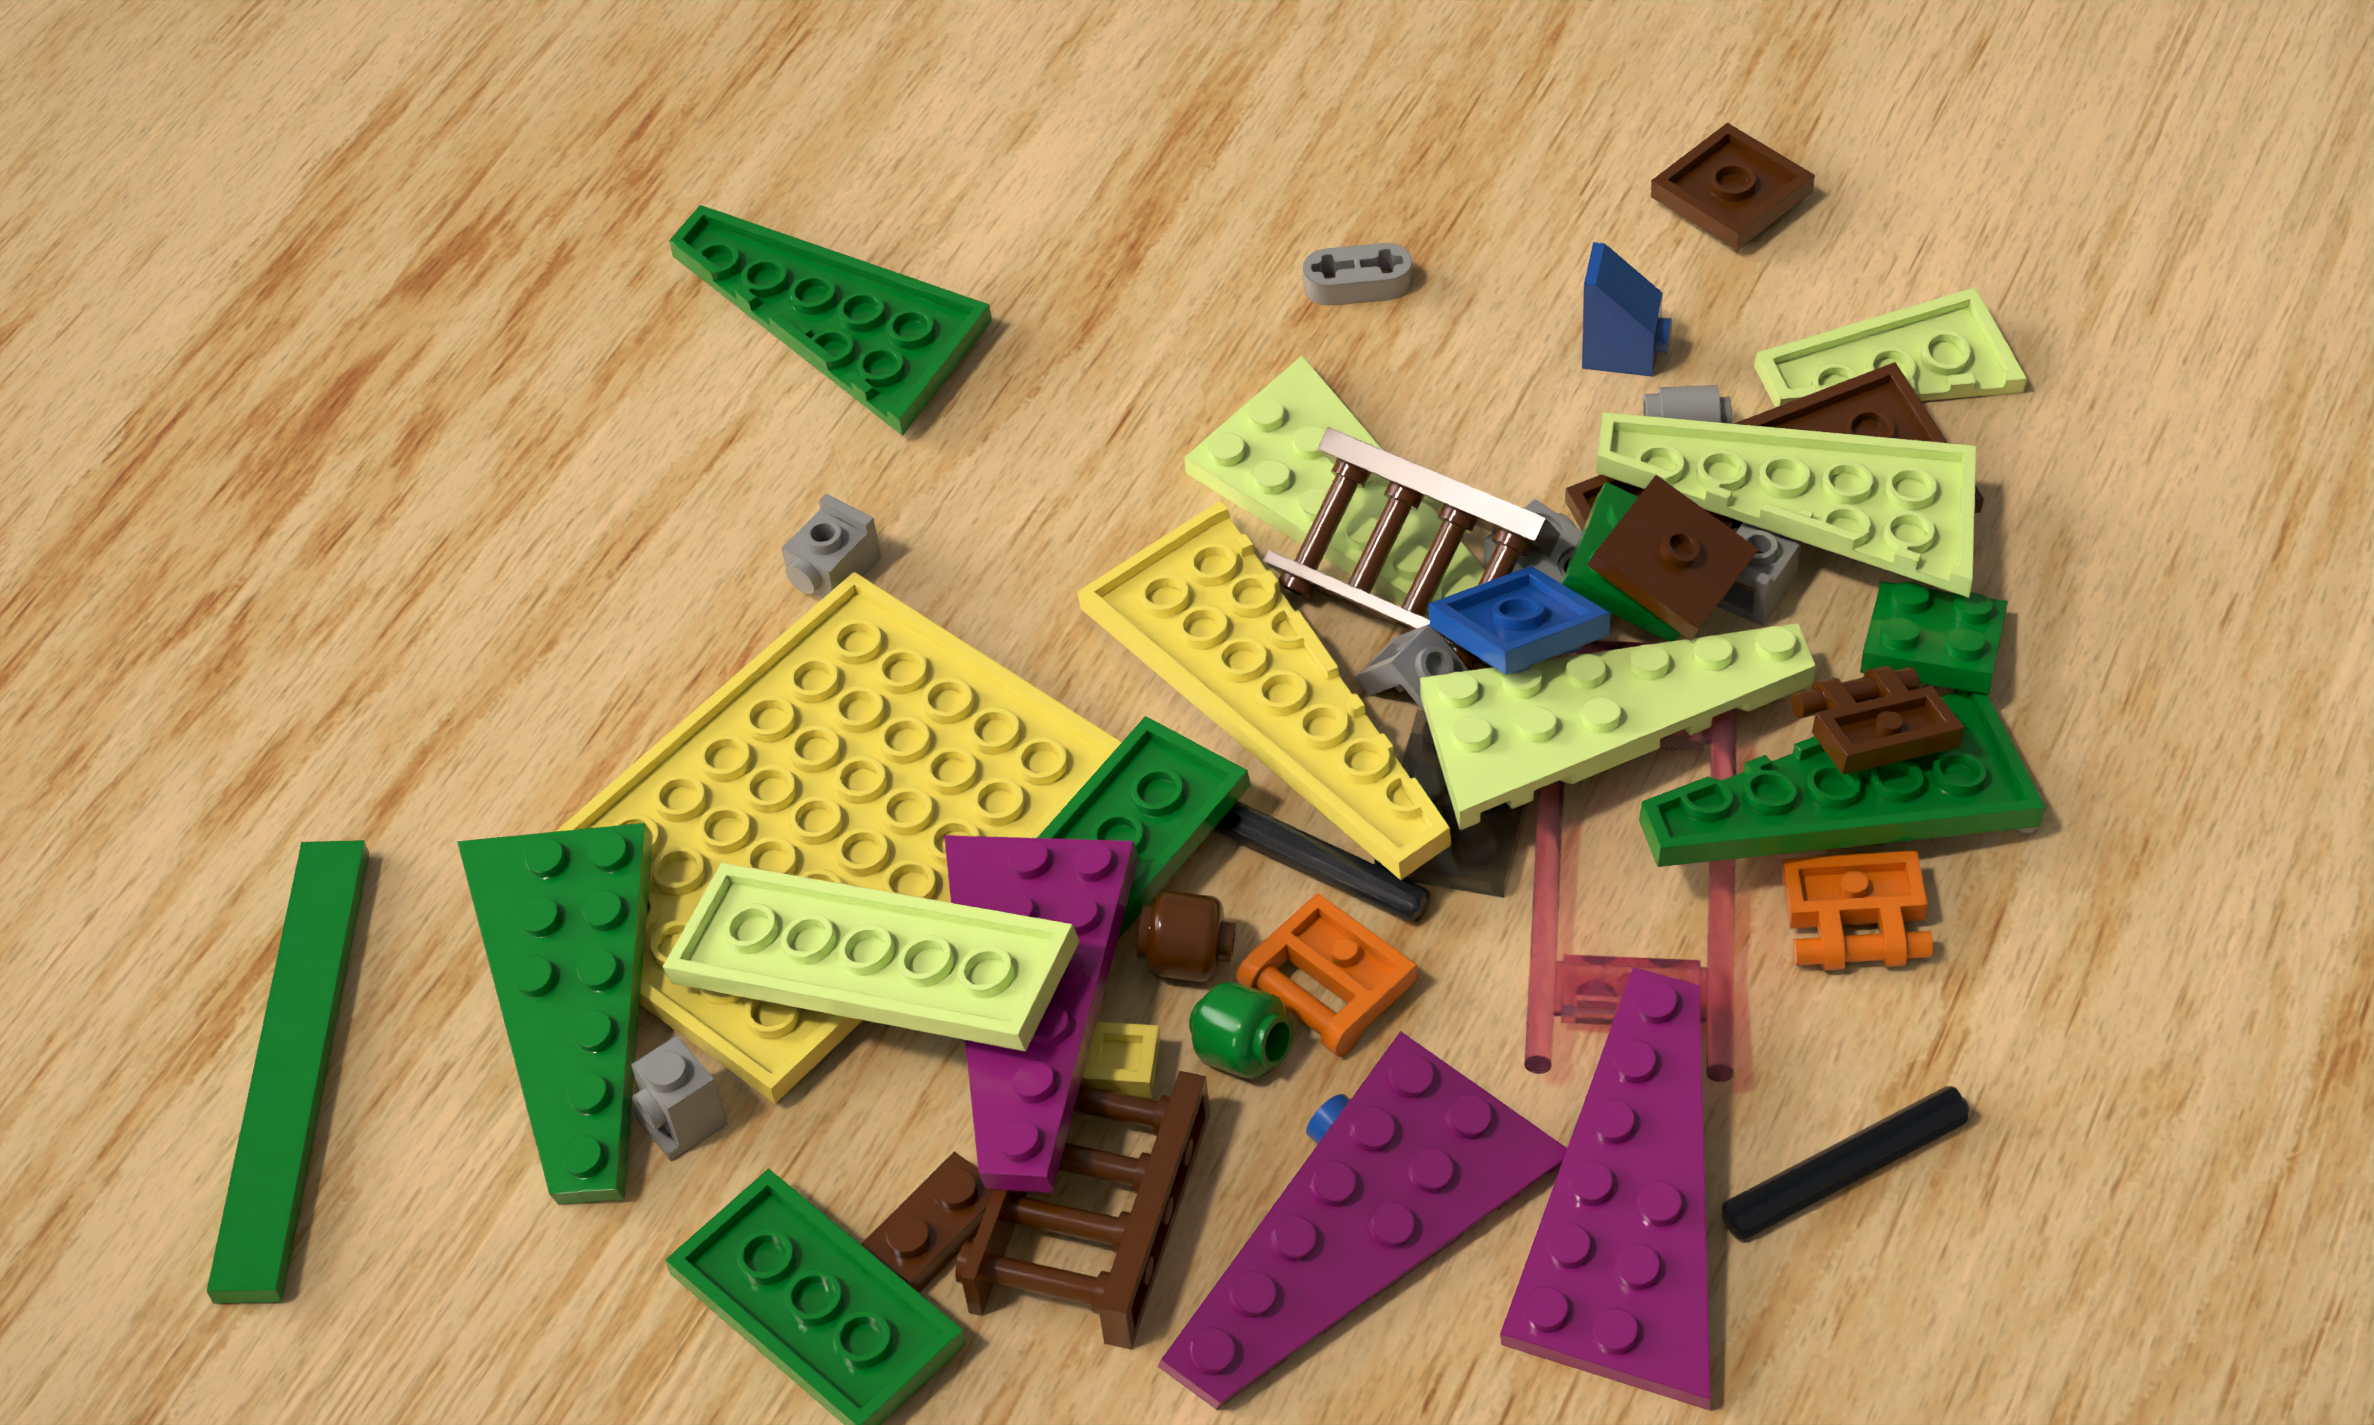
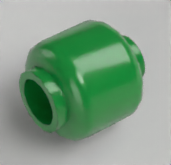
(1241, 1030)

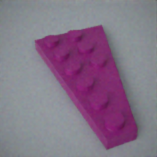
(1378, 1196)

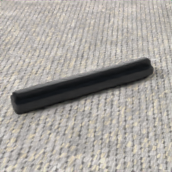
(1325, 861)
(1844, 1162)

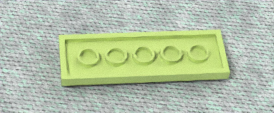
(873, 955)

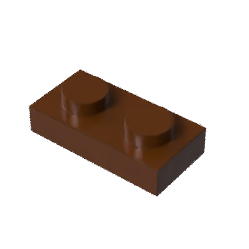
(932, 1223)

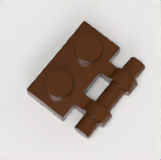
(1878, 719)

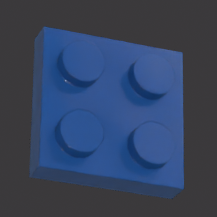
(1519, 620)

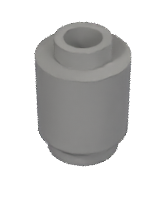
(1689, 403)

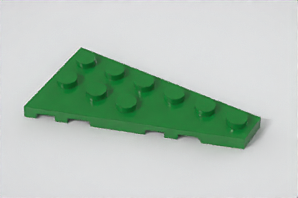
(855, 322)
(567, 965)

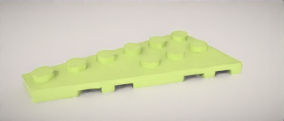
(1272, 468)

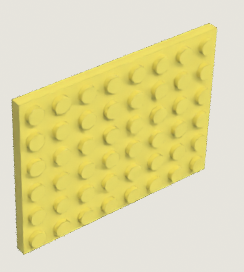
(843, 767)

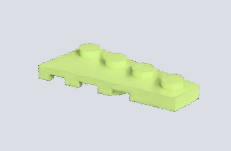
(1940, 346)

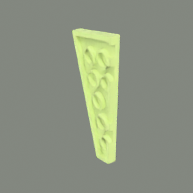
(1850, 494)
(1596, 709)

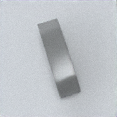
(1357, 274)

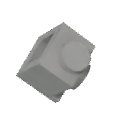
(831, 548)
(1768, 572)
(676, 1098)

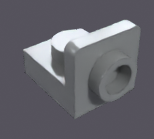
(1408, 659)

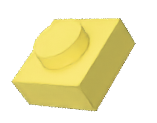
(1123, 1058)

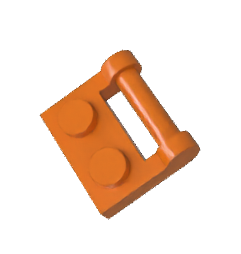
(1342, 959)

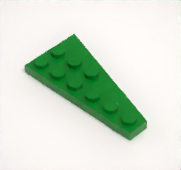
(1811, 806)

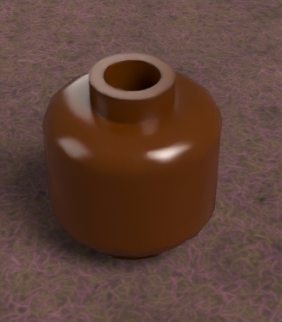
(1185, 936)

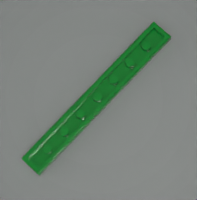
(289, 1075)

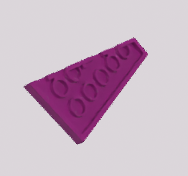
(1029, 1096)
(1623, 1237)

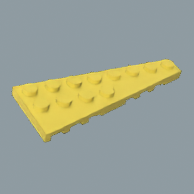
(1238, 651)

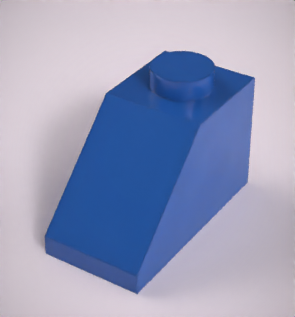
(1621, 317)

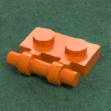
(1854, 892)

